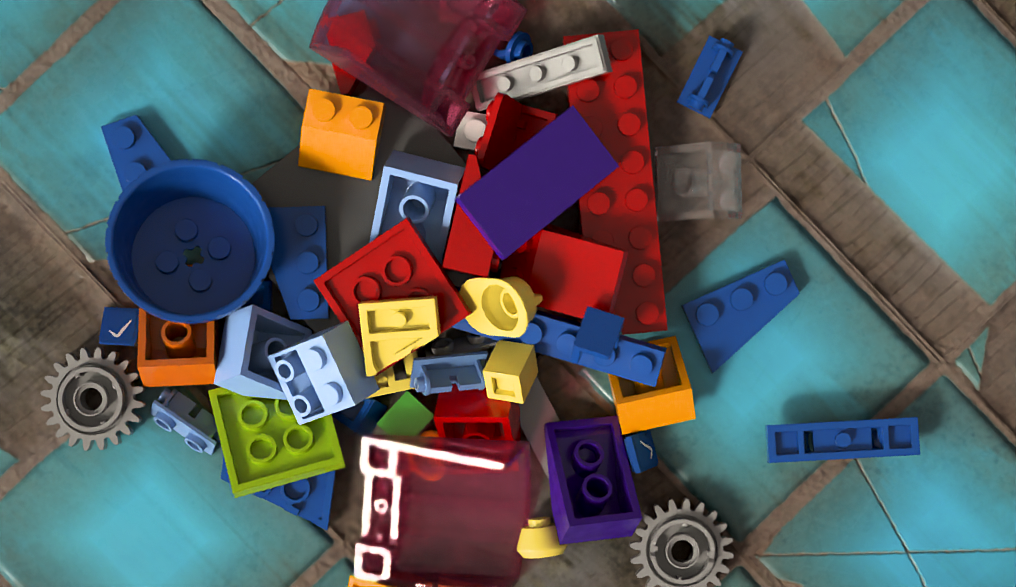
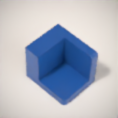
(597, 334)

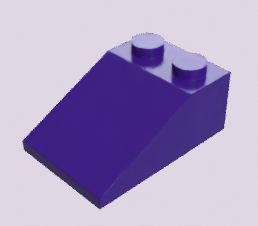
(590, 480)

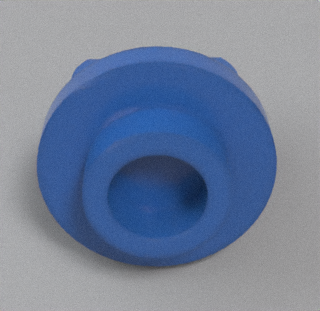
(517, 48)

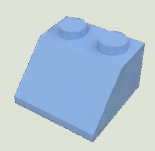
(245, 344)

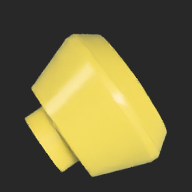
(539, 539)

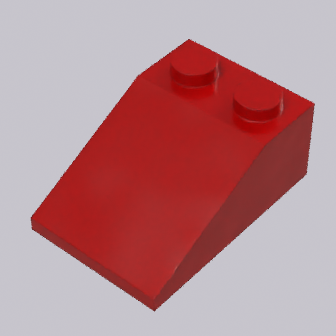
(467, 248)
(568, 270)

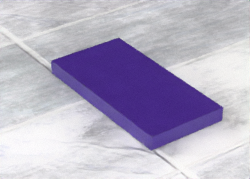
(536, 182)

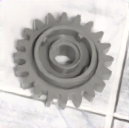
(70, 404)
(678, 525)

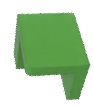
(406, 416)

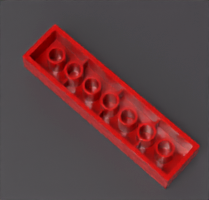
(623, 203)

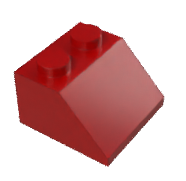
(476, 416)

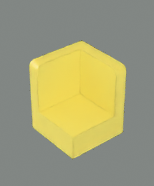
(510, 371)

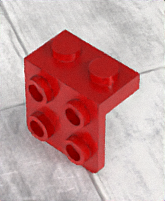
(507, 129)

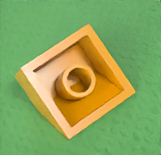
(341, 134)
(649, 407)

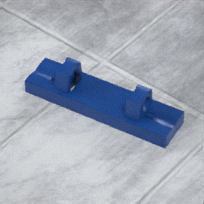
(843, 440)

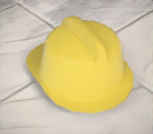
(500, 305)

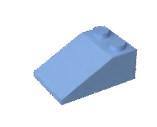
(421, 191)

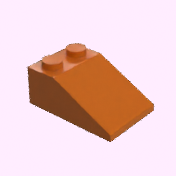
(176, 351)

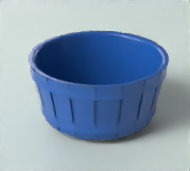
(183, 209)

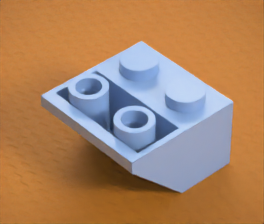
(323, 373)

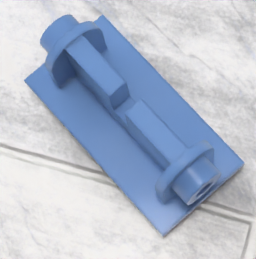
(439, 372)
(175, 416)

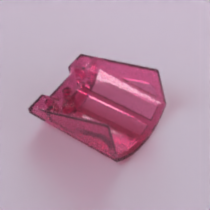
(417, 50)
(443, 511)

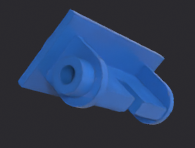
(710, 76)

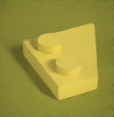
(396, 329)

